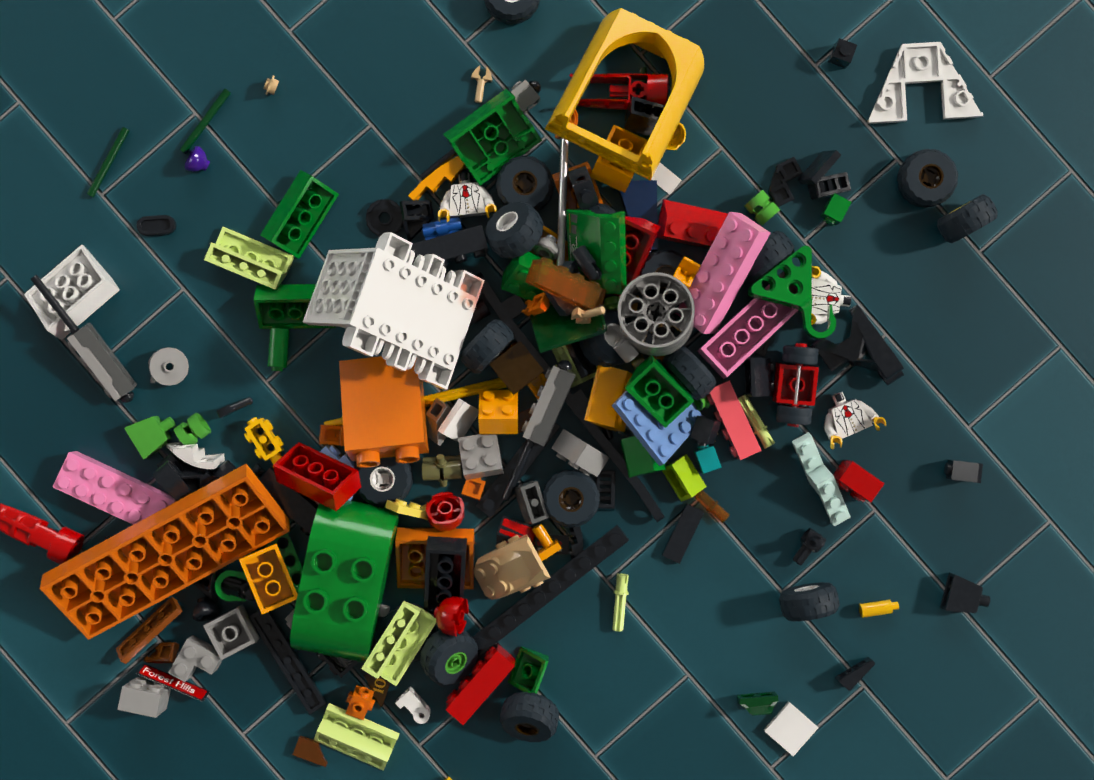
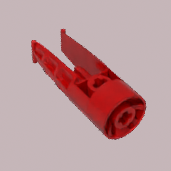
(654, 90)
(35, 531)

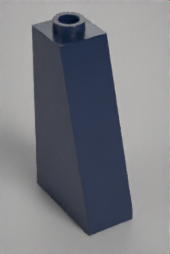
(641, 202)

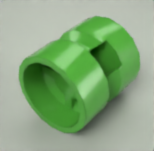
(768, 211)
(195, 424)

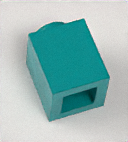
(707, 458)

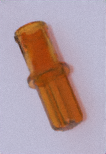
(712, 506)

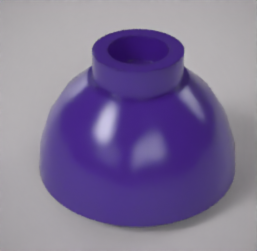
(197, 160)

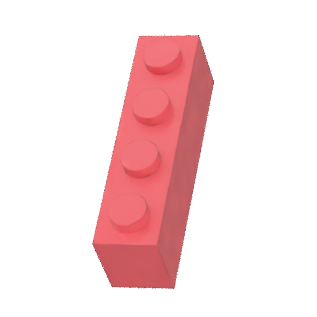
(733, 420)

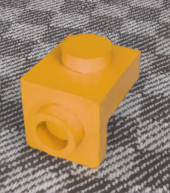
(686, 271)

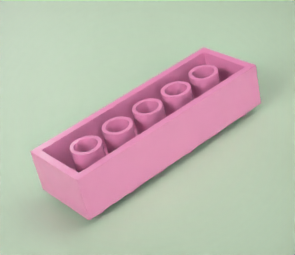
(725, 270)
(745, 333)
(109, 489)

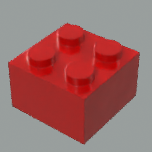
(858, 481)

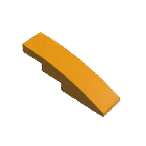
(448, 172)

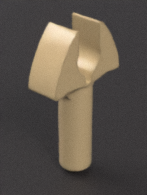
(480, 83)
(584, 317)

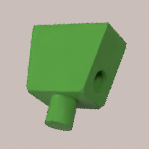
(150, 435)

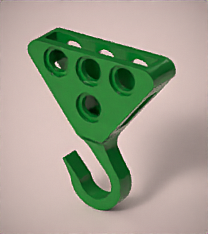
(802, 300)
(289, 550)

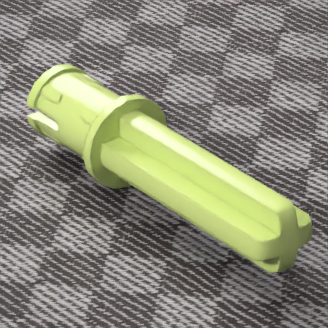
(756, 422)
(620, 601)

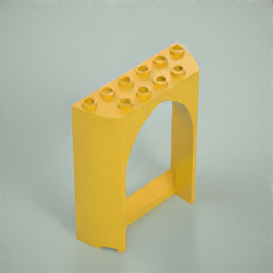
(686, 69)

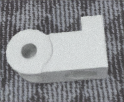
(415, 705)

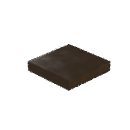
(516, 367)

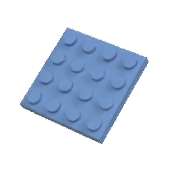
(655, 438)

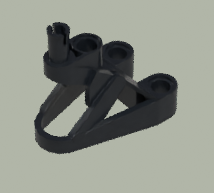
(850, 350)
(179, 480)

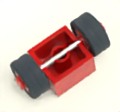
(796, 384)

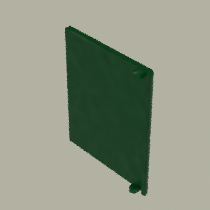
(556, 330)

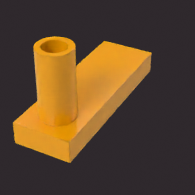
(549, 546)

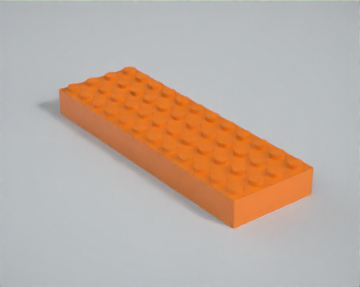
(165, 552)

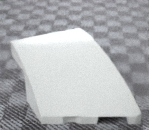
(195, 456)

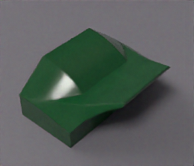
(758, 703)

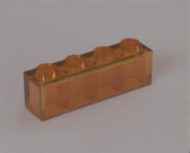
(565, 285)

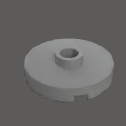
(158, 364)

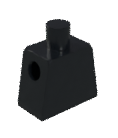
(642, 116)
(583, 189)
(963, 595)

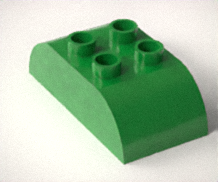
(343, 580)

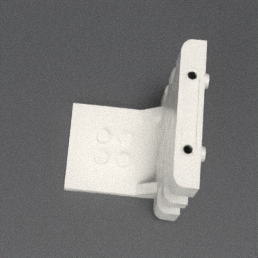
(398, 305)

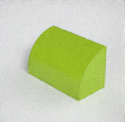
(684, 478)

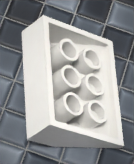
(78, 286)

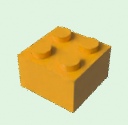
(498, 412)

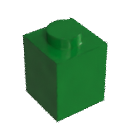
(835, 209)

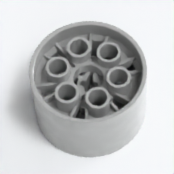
(665, 343)

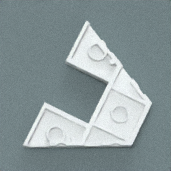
(921, 65)

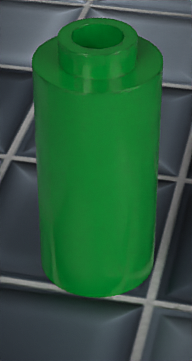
(278, 349)

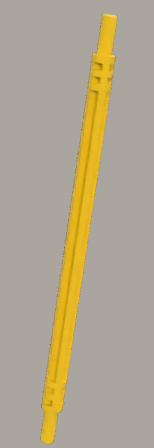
(448, 395)

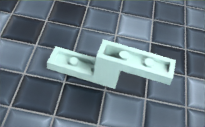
(821, 479)

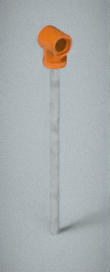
(563, 193)

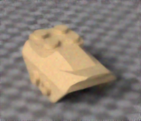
(510, 568)

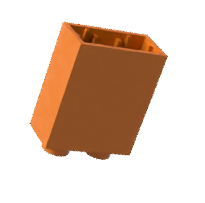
(382, 412)

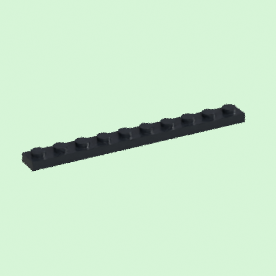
(550, 588)

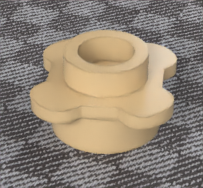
(271, 85)

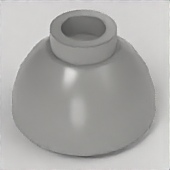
(547, 247)

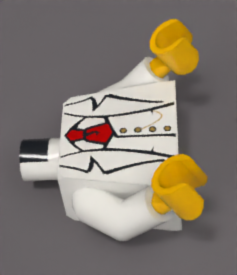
(466, 200)
(824, 293)
(849, 418)

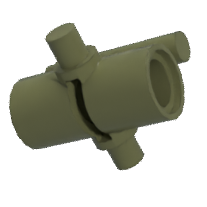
(442, 468)

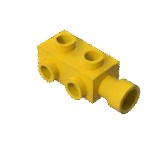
(262, 441)

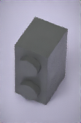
(531, 502)

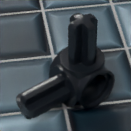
(811, 542)
(239, 585)

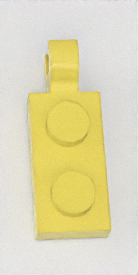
(401, 507)

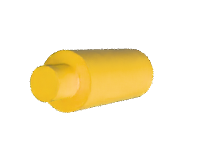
(877, 608)

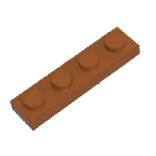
(148, 630)

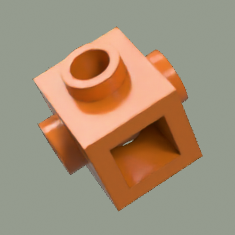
(359, 702)

